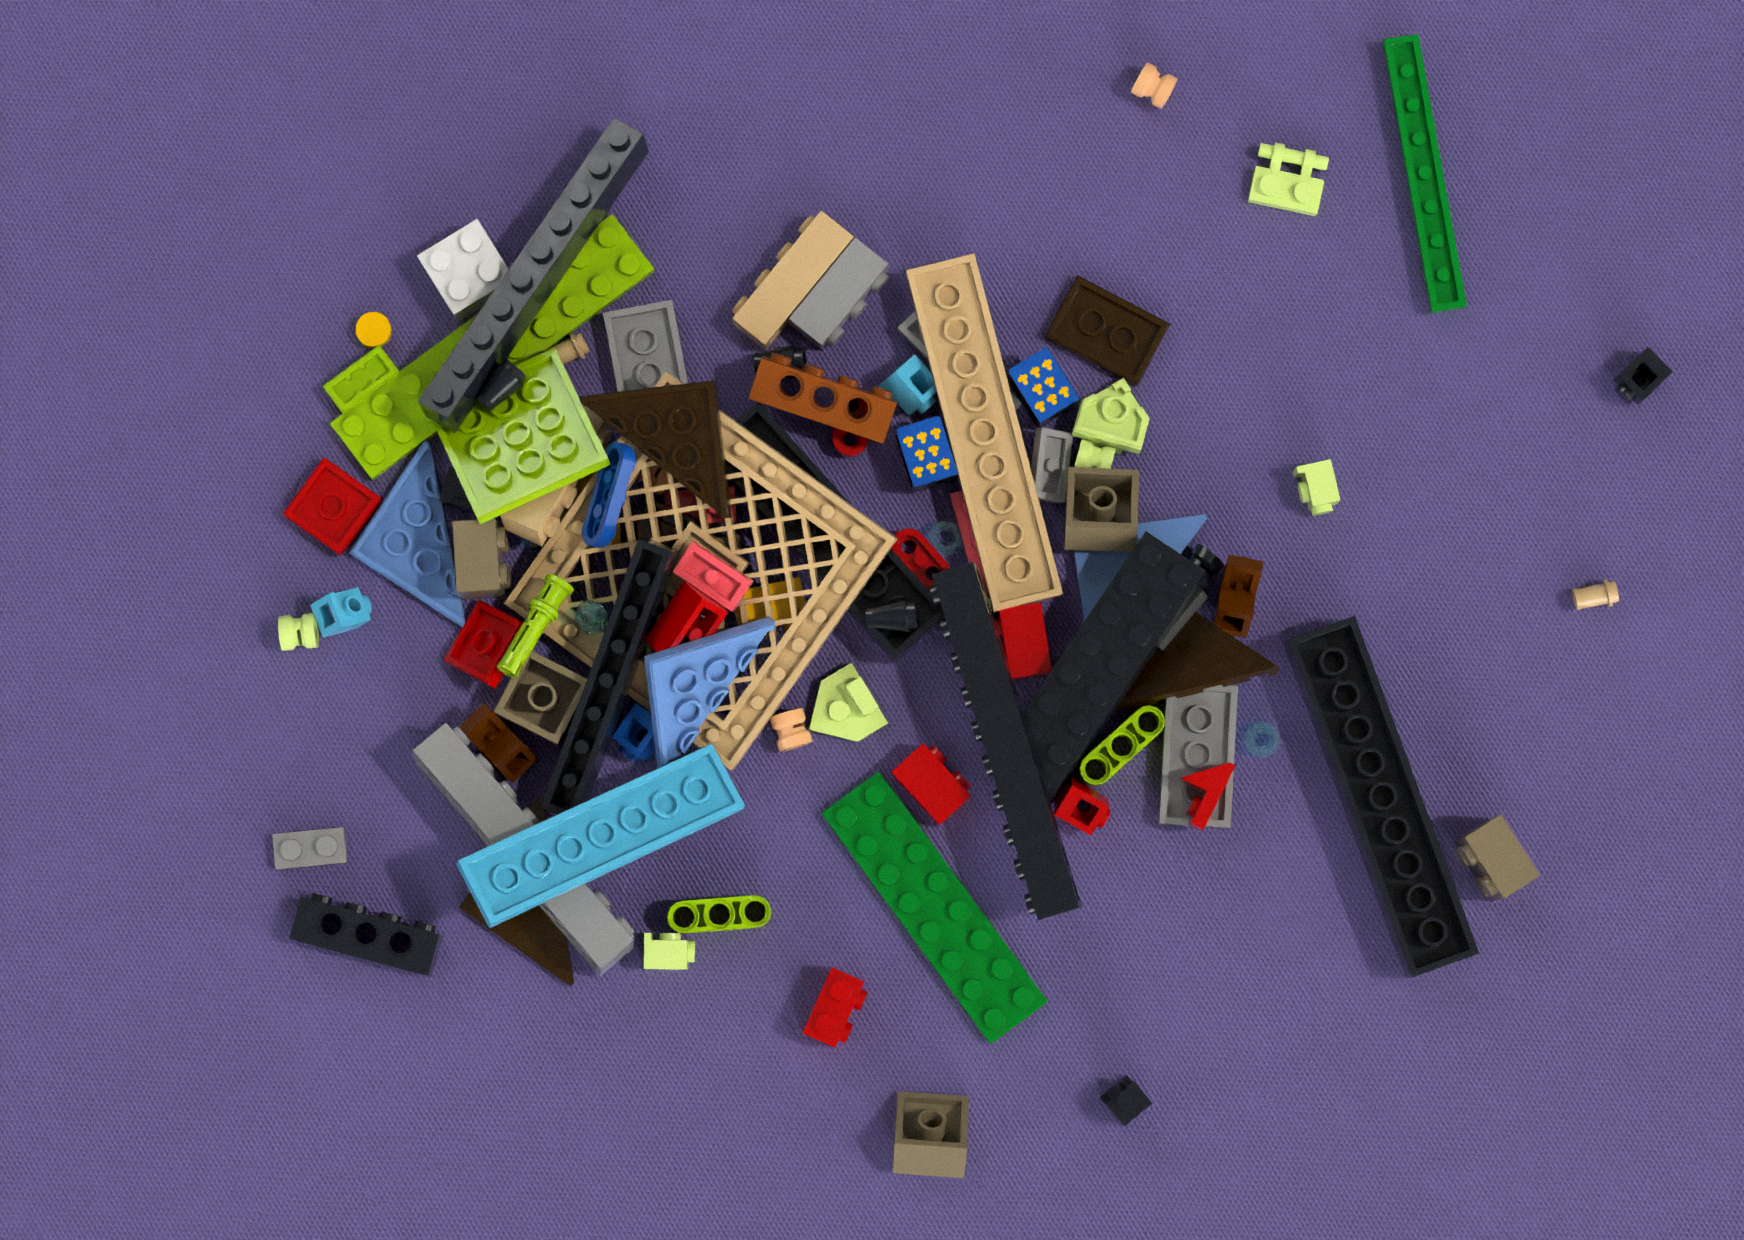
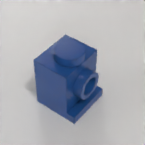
(630, 734)

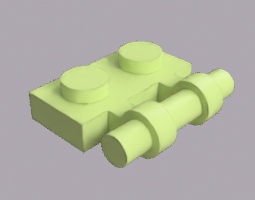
(1286, 189)

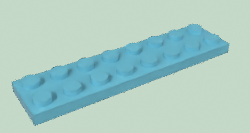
(600, 835)

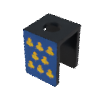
(1042, 388)
(926, 454)

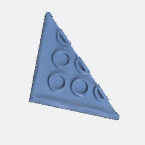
(411, 539)
(1098, 568)
(693, 681)

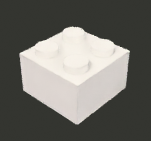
(464, 269)

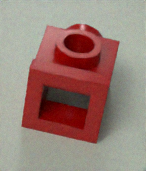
(1083, 819)

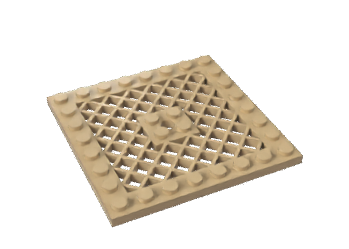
(864, 551)

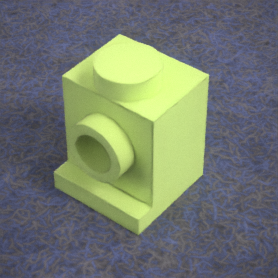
(1317, 486)
(668, 952)

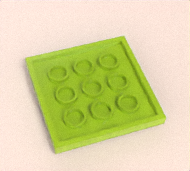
(526, 443)

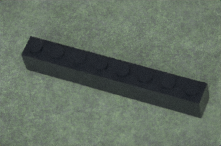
(611, 675)

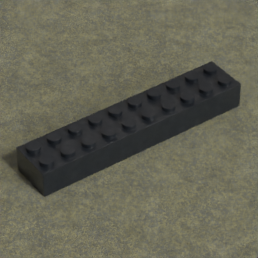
(1381, 797)

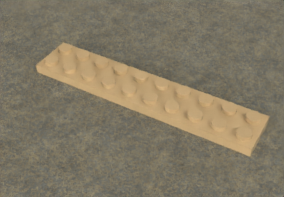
(984, 433)

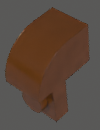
(1237, 595)
(498, 743)

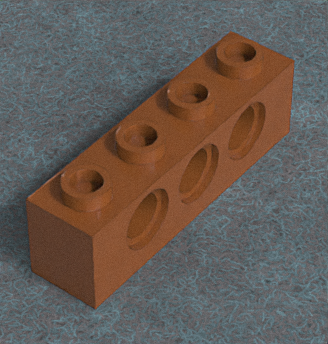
(768, 390)

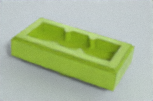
(361, 379)

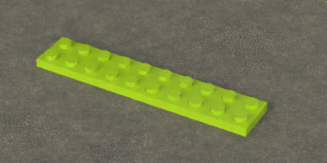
(391, 420)

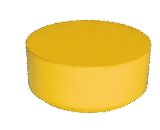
(373, 329)

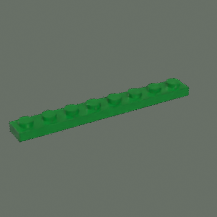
(1424, 174)

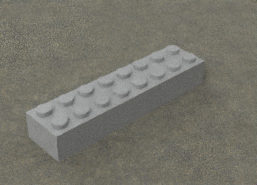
(495, 816)

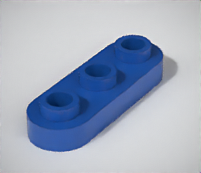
(608, 496)

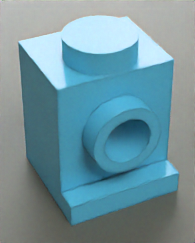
(911, 386)
(348, 609)

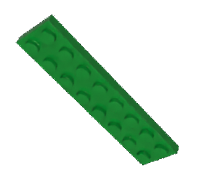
(934, 907)

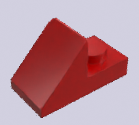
(1211, 783)

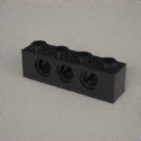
(310, 929)

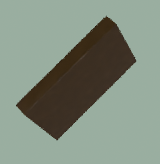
(1107, 330)

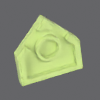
(1112, 419)
(846, 707)

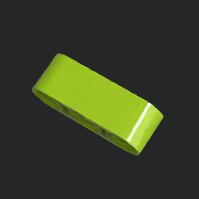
(1133, 733)
(702, 908)

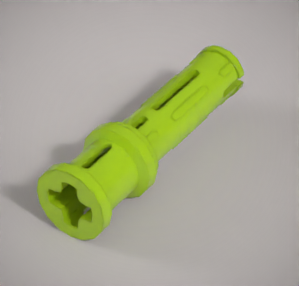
(542, 611)

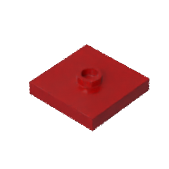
(332, 506)
(483, 643)

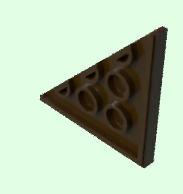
(676, 430)
(1195, 660)
(532, 930)

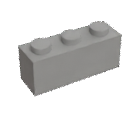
(840, 295)

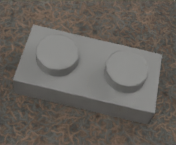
(1051, 464)
(310, 848)

